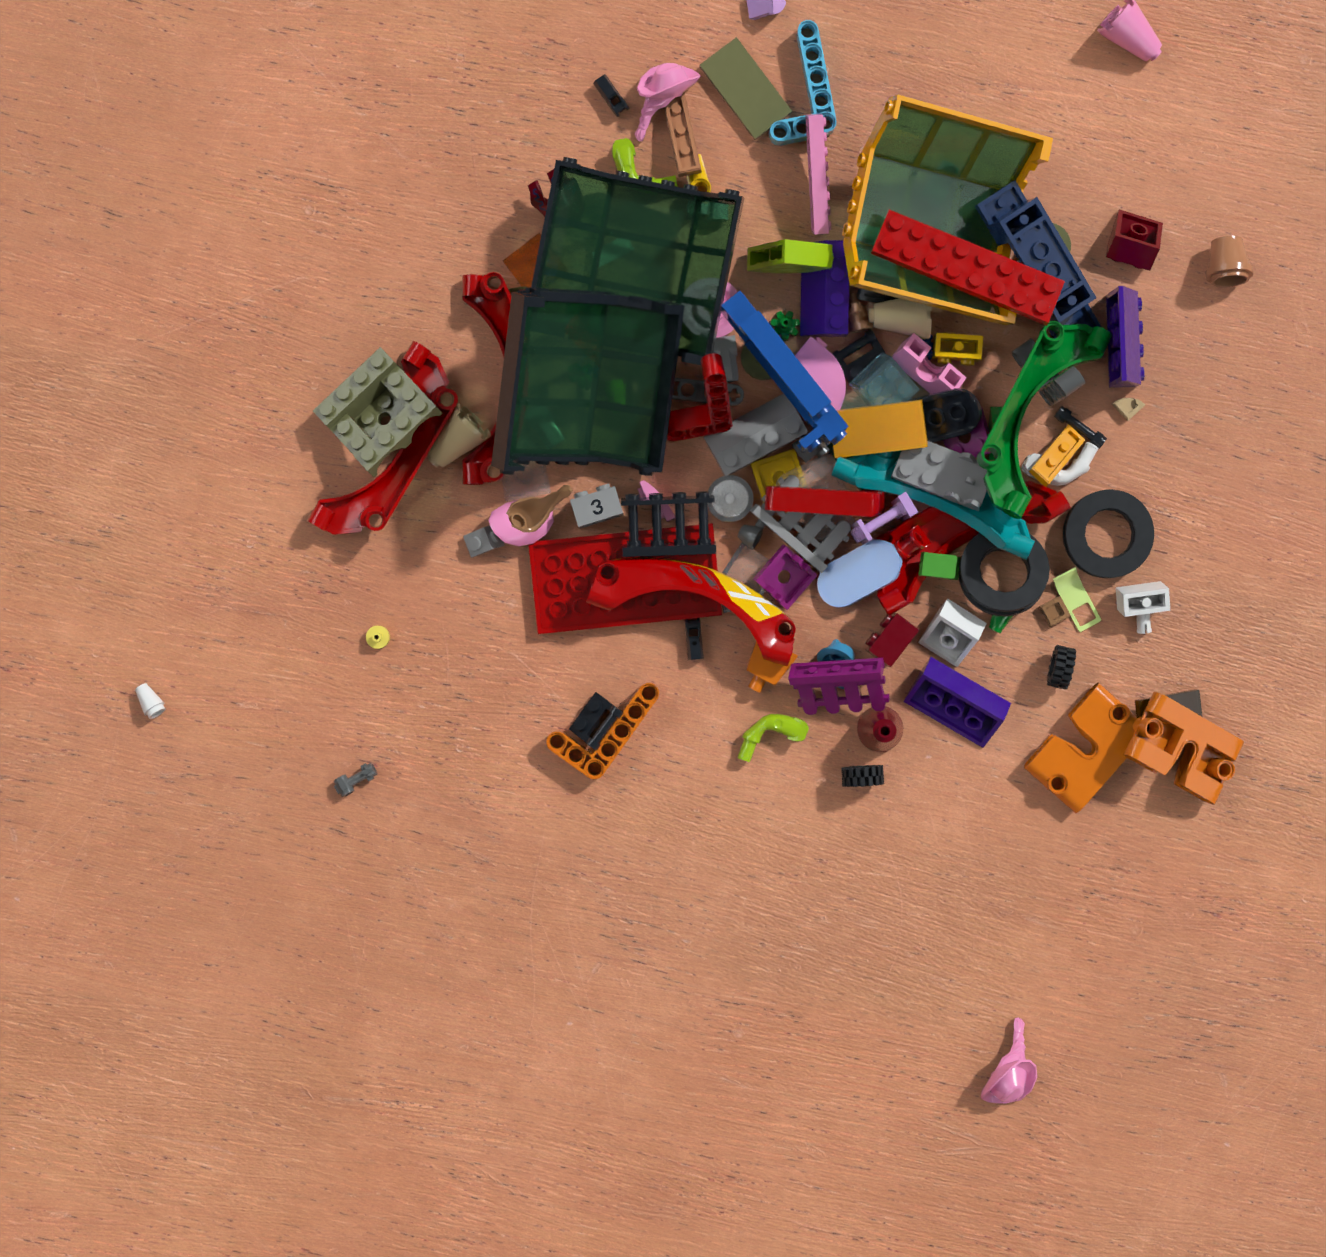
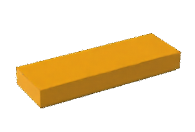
(1056, 455)

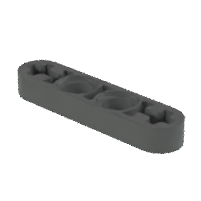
(698, 395)

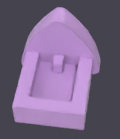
(762, 8)

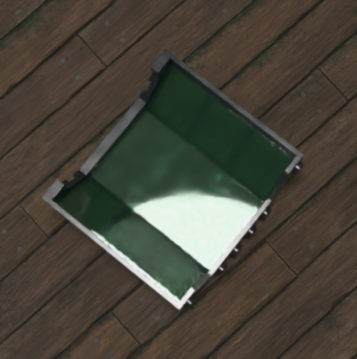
(641, 243)
(586, 379)

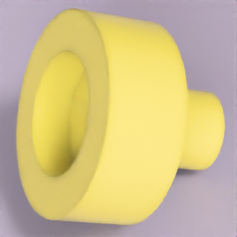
(382, 641)

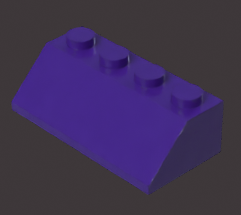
(826, 297)
(957, 702)

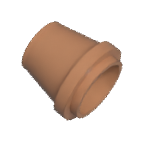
(1228, 262)

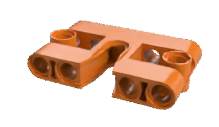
(1205, 747)
(1085, 773)

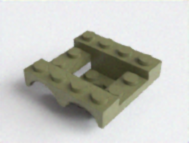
(365, 399)

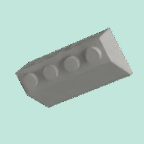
(756, 435)

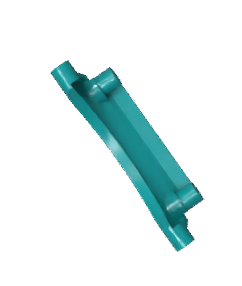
(875, 473)

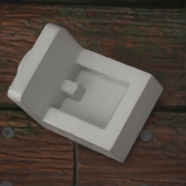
(482, 541)

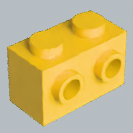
(957, 348)

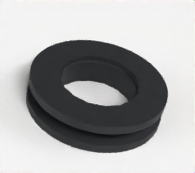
(1141, 533)
(999, 602)

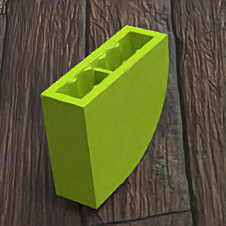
(789, 257)

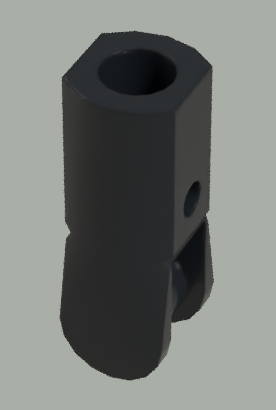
(608, 93)
(694, 643)

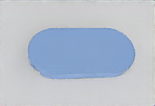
(859, 573)

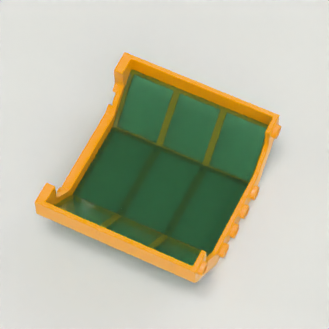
(933, 170)

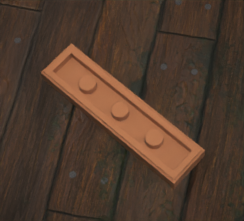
(682, 137)

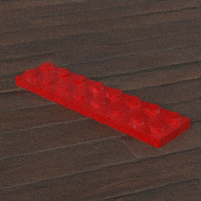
(968, 267)

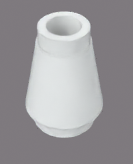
(149, 701)

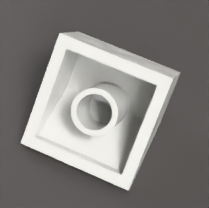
(952, 633)

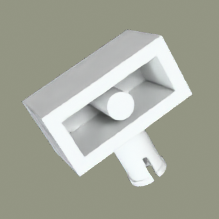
(1142, 601)

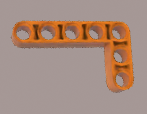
(611, 737)

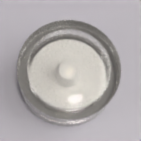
(732, 498)

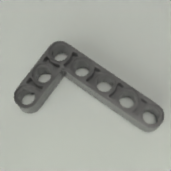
(1057, 387)

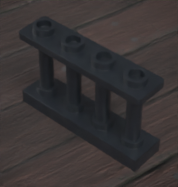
(657, 546)

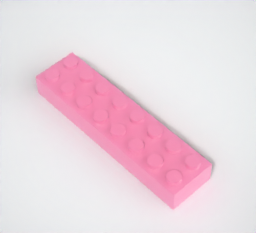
(817, 173)

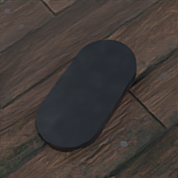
(950, 413)

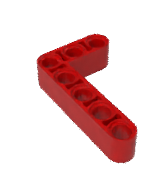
(708, 418)
(825, 501)

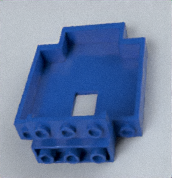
(786, 373)

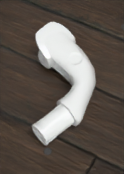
(1078, 467)

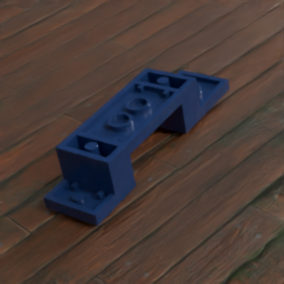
(1039, 246)

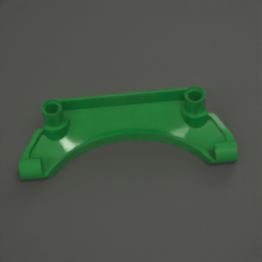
(1047, 358)

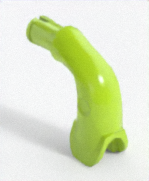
(623, 155)
(792, 727)

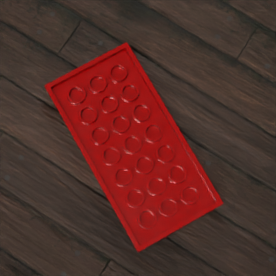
(567, 568)

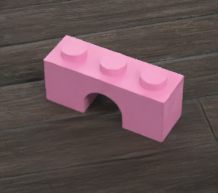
(913, 360)

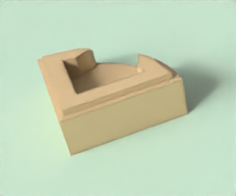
(1128, 407)

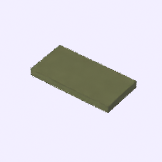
(745, 88)

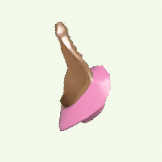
(535, 517)

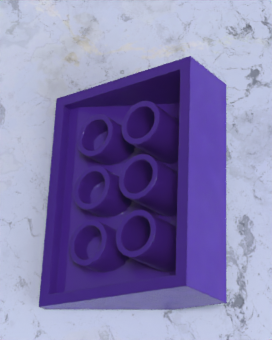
(1125, 346)

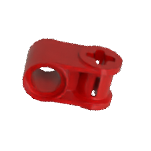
(912, 542)

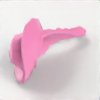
(660, 87)
(1014, 1074)

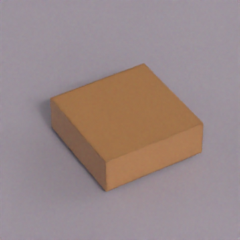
(1054, 611)

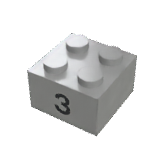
(597, 506)

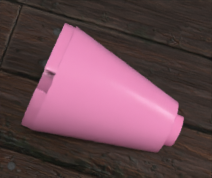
(1131, 31)

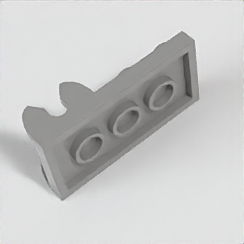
(943, 473)

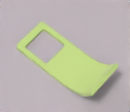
(1074, 595)

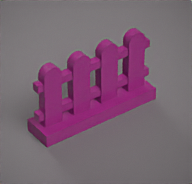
(834, 674)

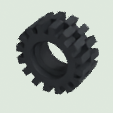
(1061, 667)
(862, 775)

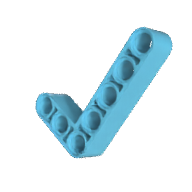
(813, 89)

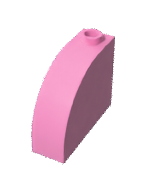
(824, 370)

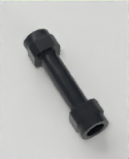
(1064, 415)

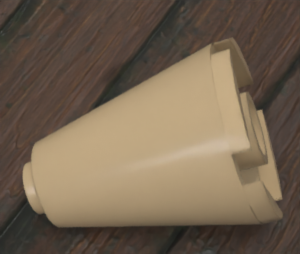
(902, 317)
(457, 437)

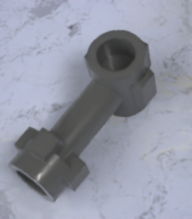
(344, 784)

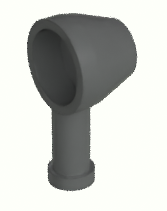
(750, 534)

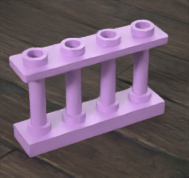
(902, 508)

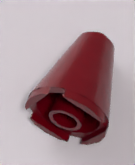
(870, 727)

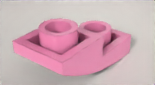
(645, 490)

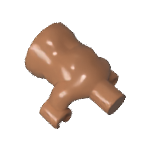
(858, 315)

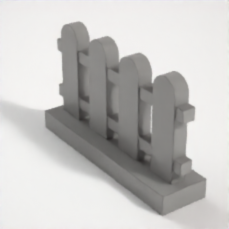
(807, 533)

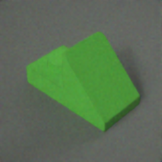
(939, 565)

